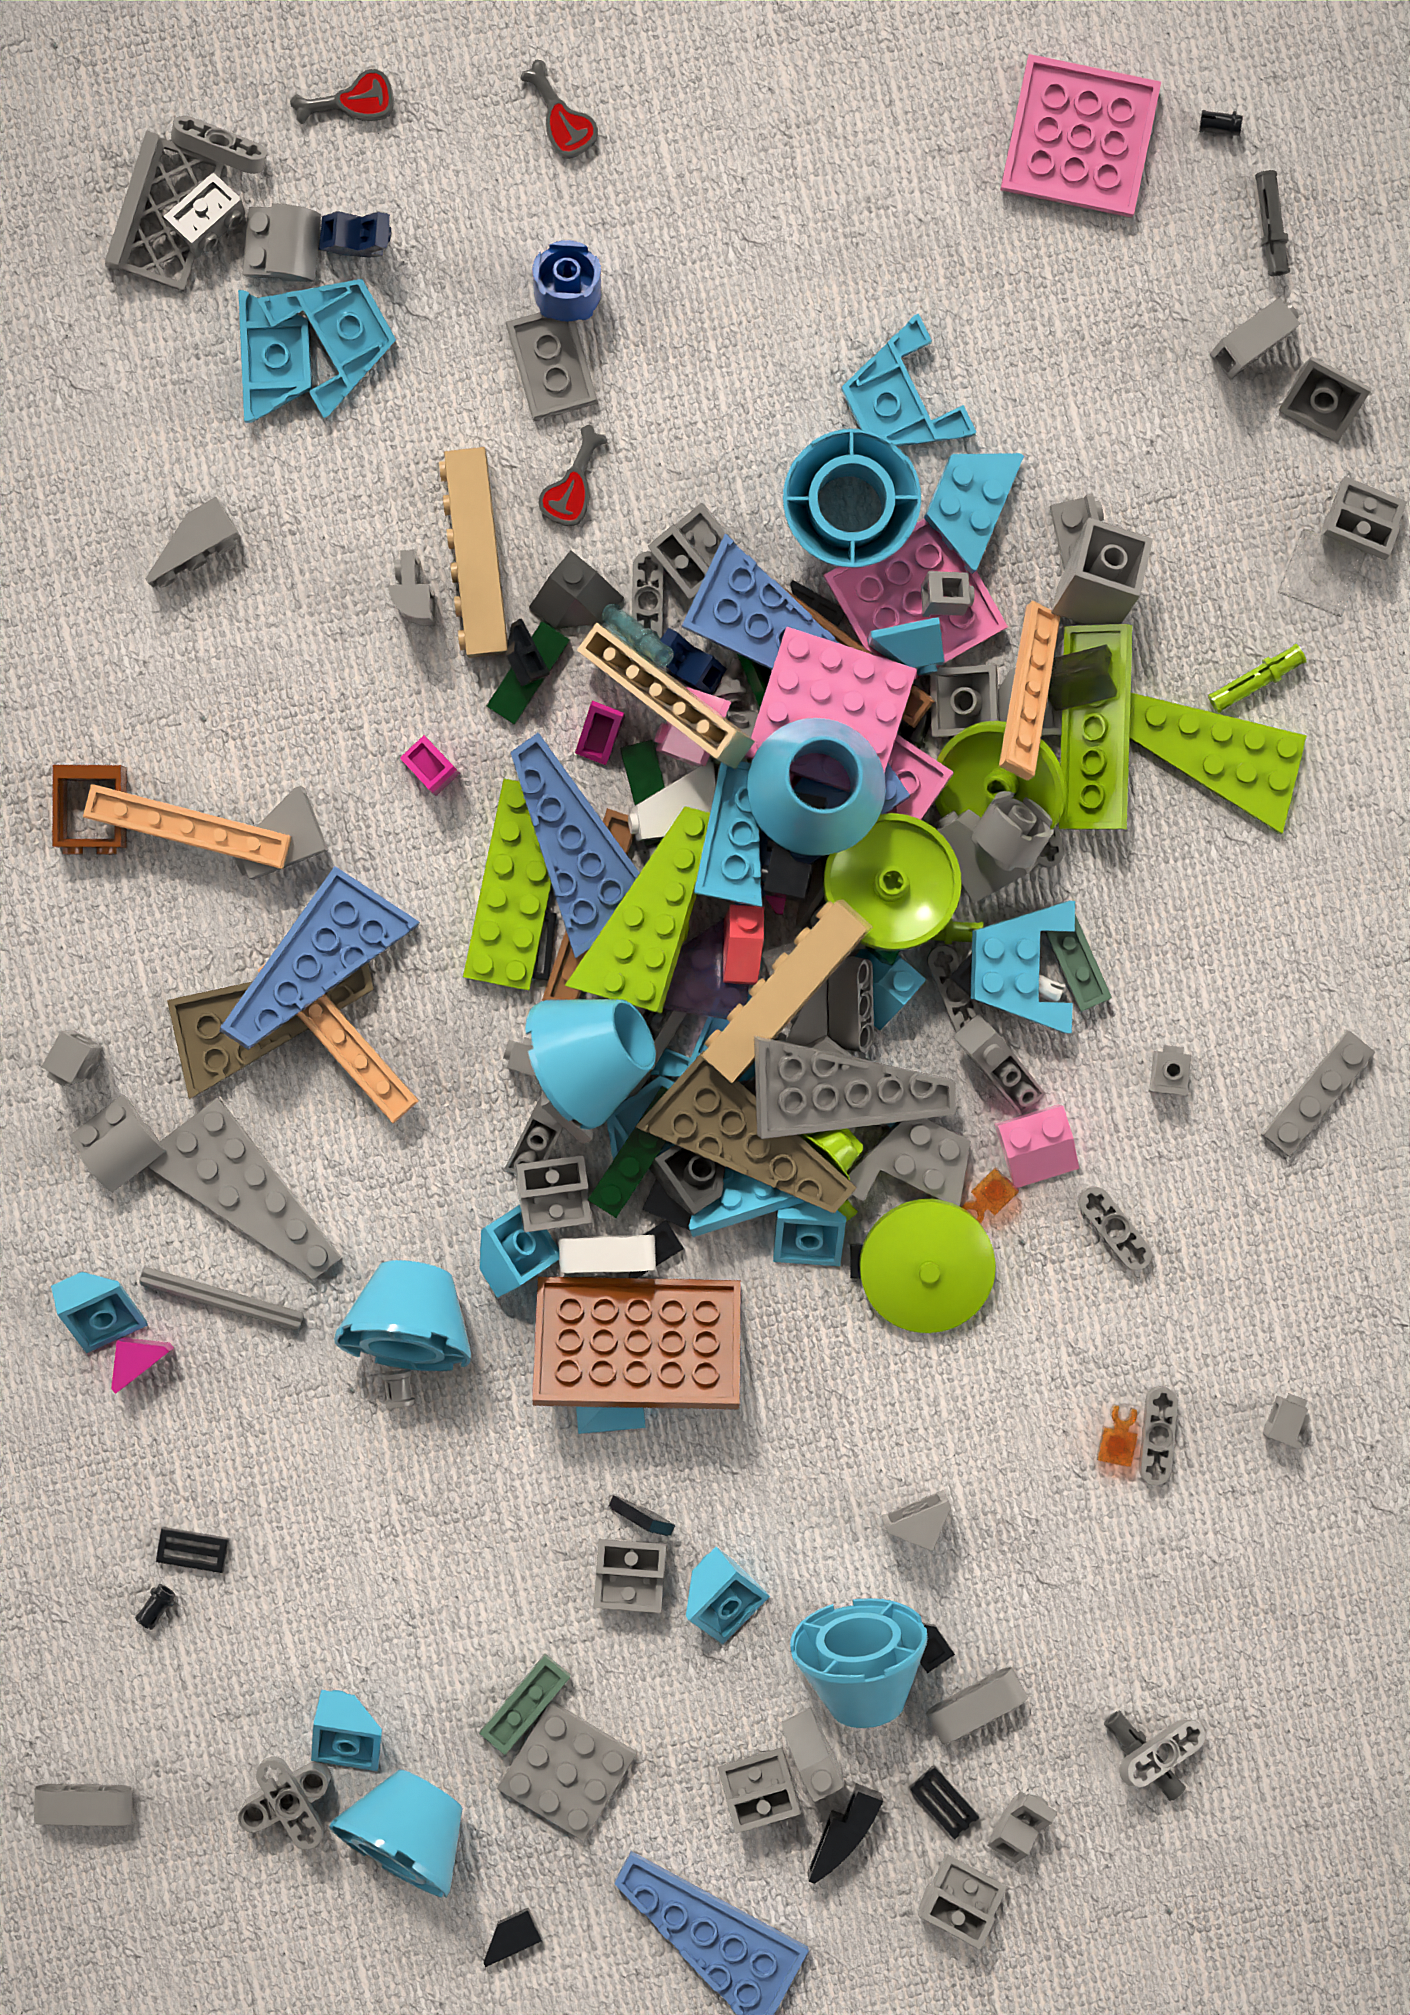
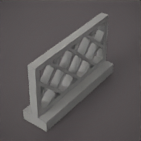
(134, 206)

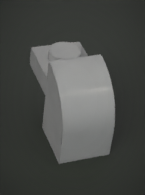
(1020, 1826)

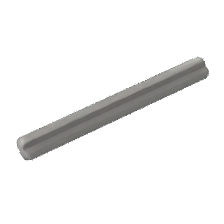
(221, 1298)

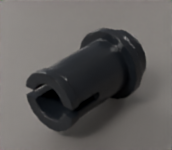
(1221, 123)
(917, 735)
(155, 1606)

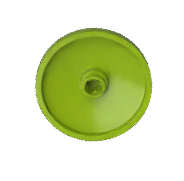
(978, 778)
(898, 880)
(927, 1266)

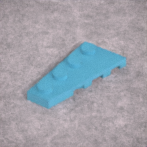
(731, 845)

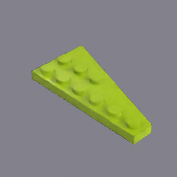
(1228, 755)
(644, 935)

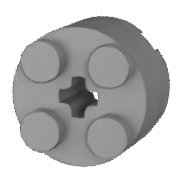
(1013, 831)

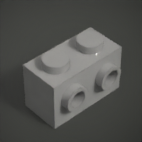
(72, 1058)

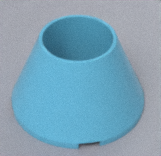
(861, 456)
(793, 822)
(589, 1055)
(407, 1319)
(861, 1658)
(406, 1829)

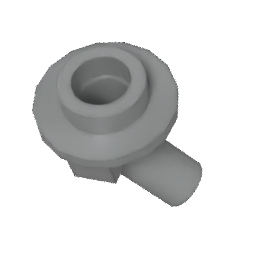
(730, 687)

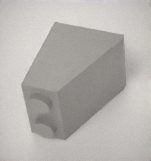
(1102, 575)

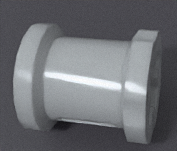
(398, 1388)

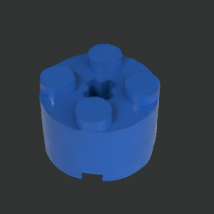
(567, 281)

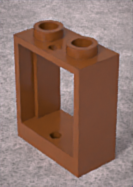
(66, 773)

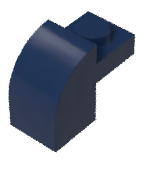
(354, 234)
(691, 664)

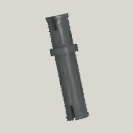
(1272, 223)
(1132, 1740)

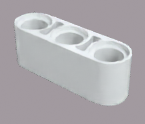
(607, 1253)

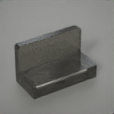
(1081, 678)

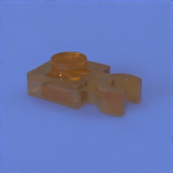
(991, 1193)
(1118, 1443)

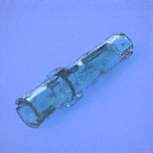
(644, 640)

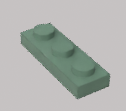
(1079, 967)
(525, 1704)

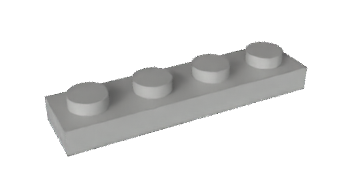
(1318, 1093)

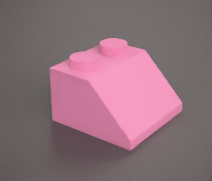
(678, 745)
(1038, 1145)

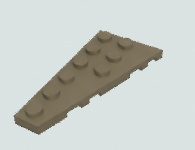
(212, 1056)
(720, 1123)

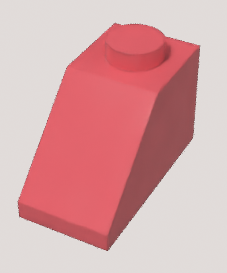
(743, 944)

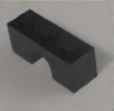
(784, 875)

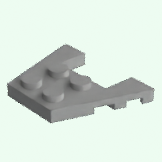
(919, 1155)

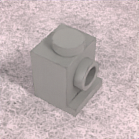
(950, 584)
(518, 1056)
(1161, 1080)
(1287, 1420)

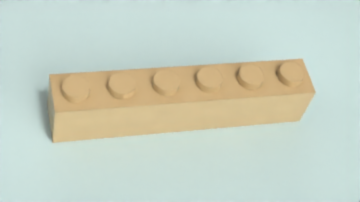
(475, 551)
(666, 696)
(787, 989)

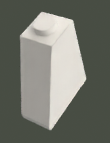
(657, 813)

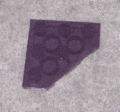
(698, 978)

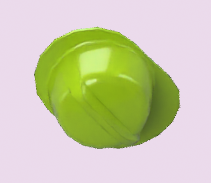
(836, 1146)

